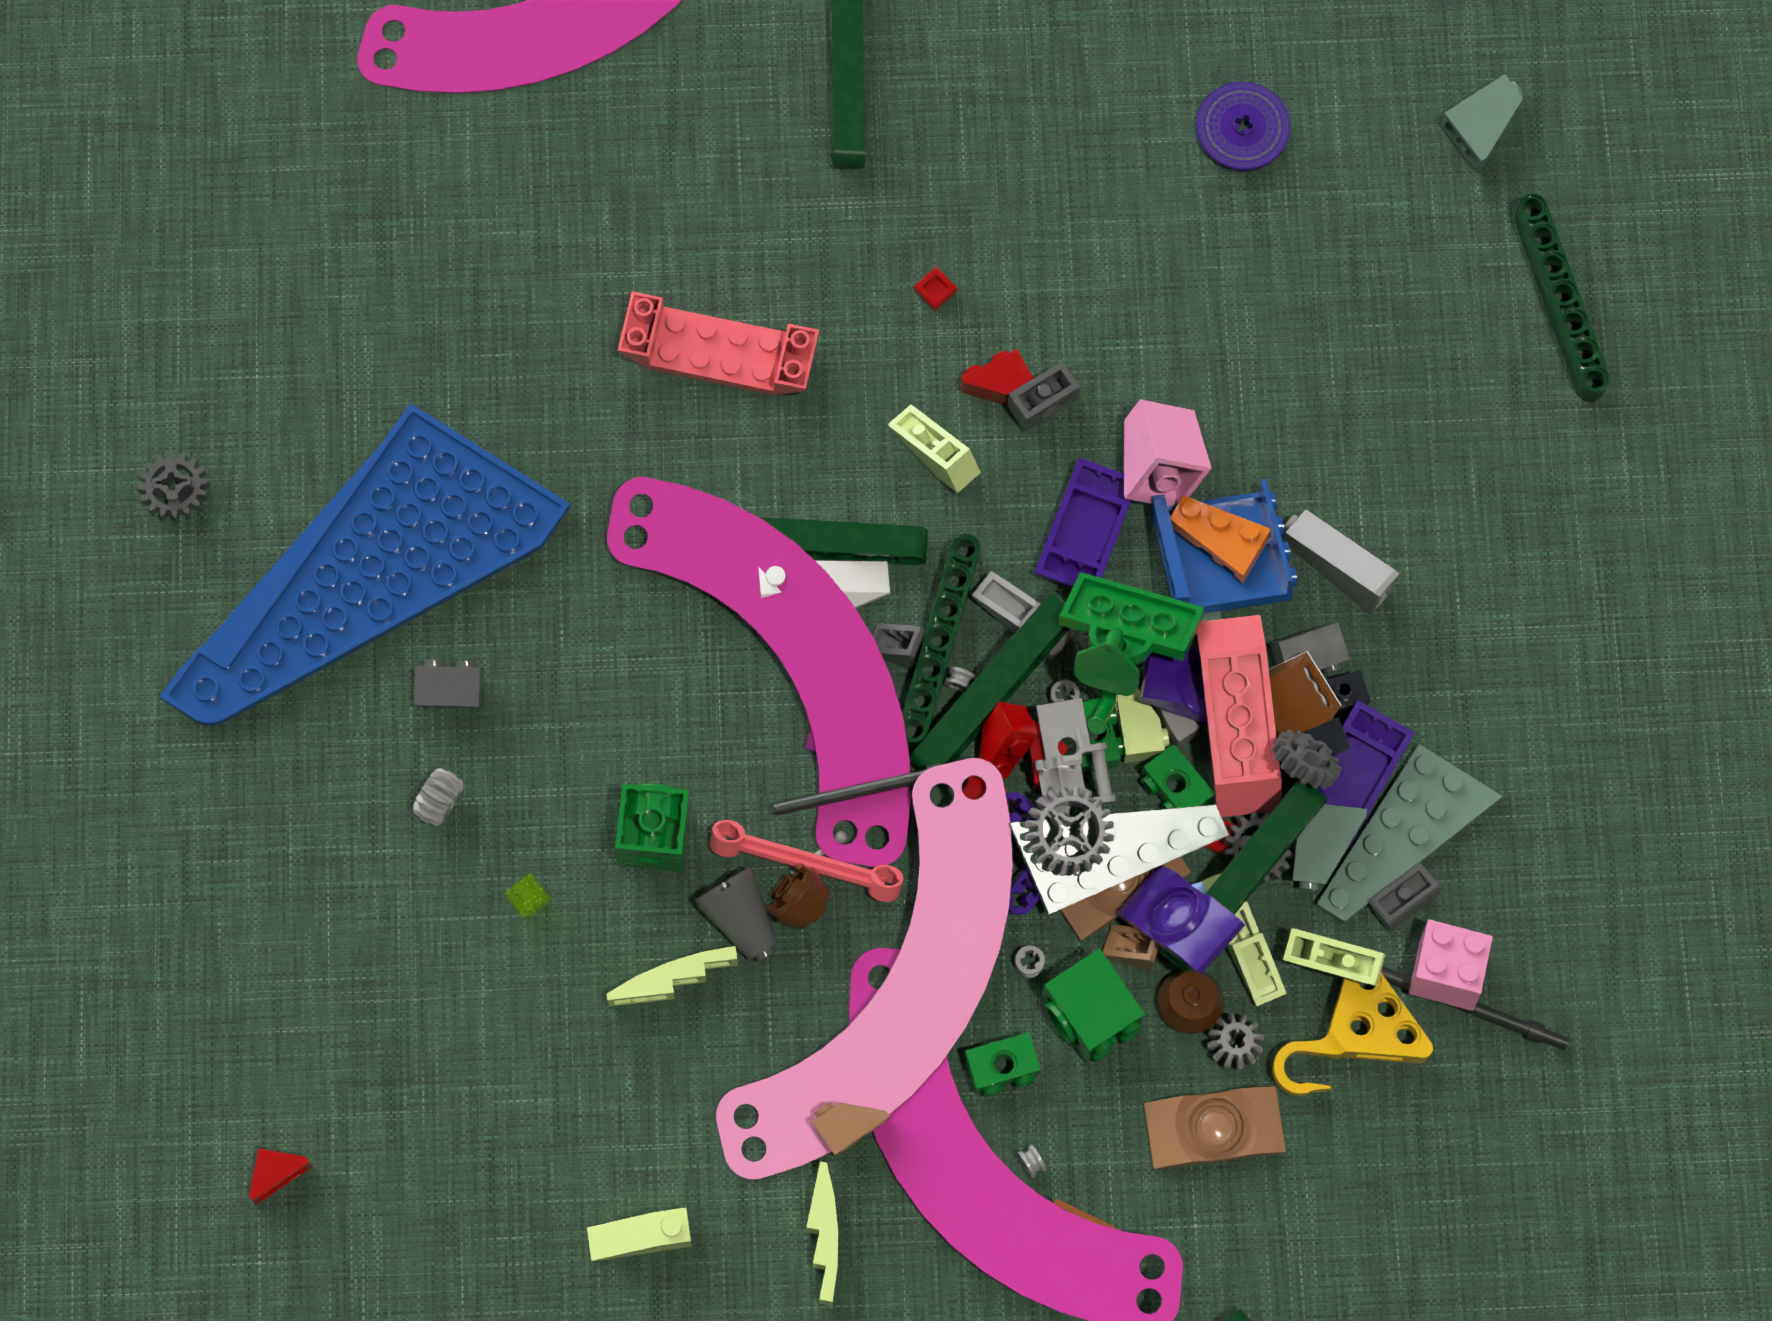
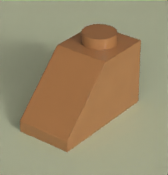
(846, 1124)

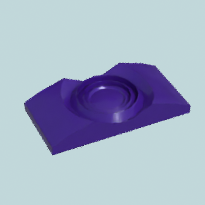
(1085, 525)
(1175, 685)
(1374, 753)
(1181, 918)

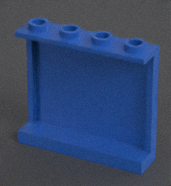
(1203, 582)

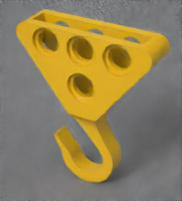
(1378, 1044)

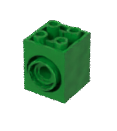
(653, 827)
(1092, 1007)

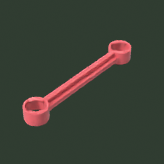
(791, 856)

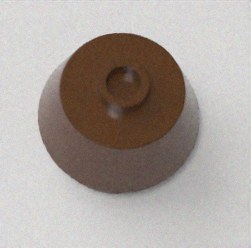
(799, 898)
(1190, 1001)

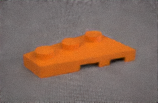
(1222, 534)

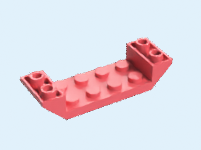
(717, 348)
(1239, 715)

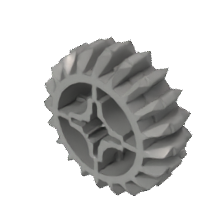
(1080, 841)

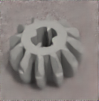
(438, 797)
(1223, 1035)

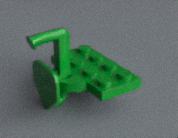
(1123, 631)

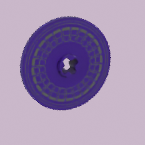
(1261, 140)

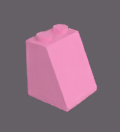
(1162, 453)

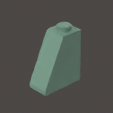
(1482, 120)
(1324, 844)

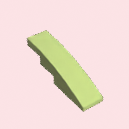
(1253, 957)
(659, 982)
(823, 1221)

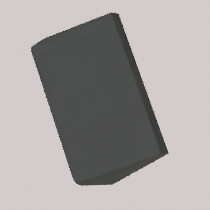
(1405, 897)

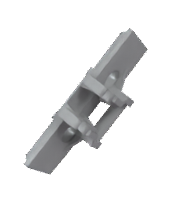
(1063, 721)

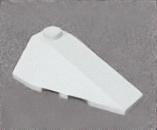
(857, 579)

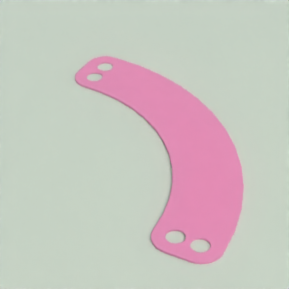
(925, 996)

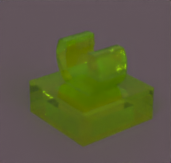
(527, 896)

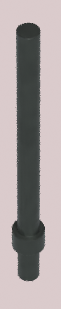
(848, 793)
(1535, 1031)

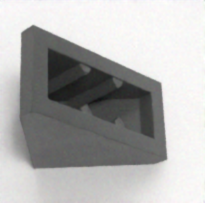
(899, 643)

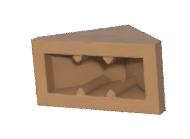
(1130, 947)

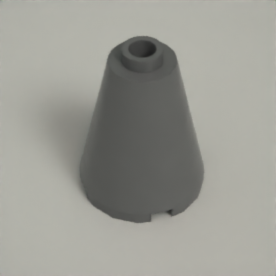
(740, 914)

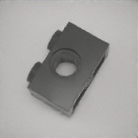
(1043, 396)

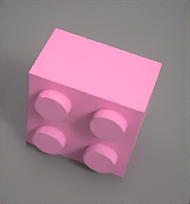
(1450, 965)

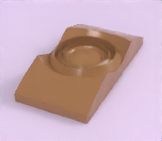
(1100, 909)
(1214, 1127)

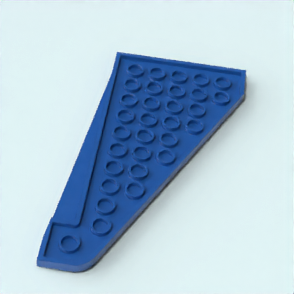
(391, 545)

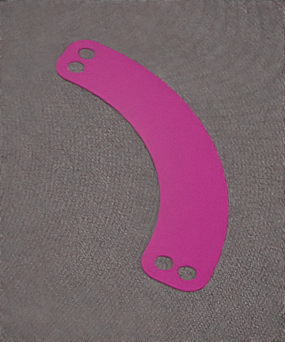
(502, 44)
(811, 631)
(997, 1216)

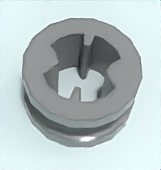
(959, 679)
(1068, 686)
(1020, 956)
(1032, 1161)

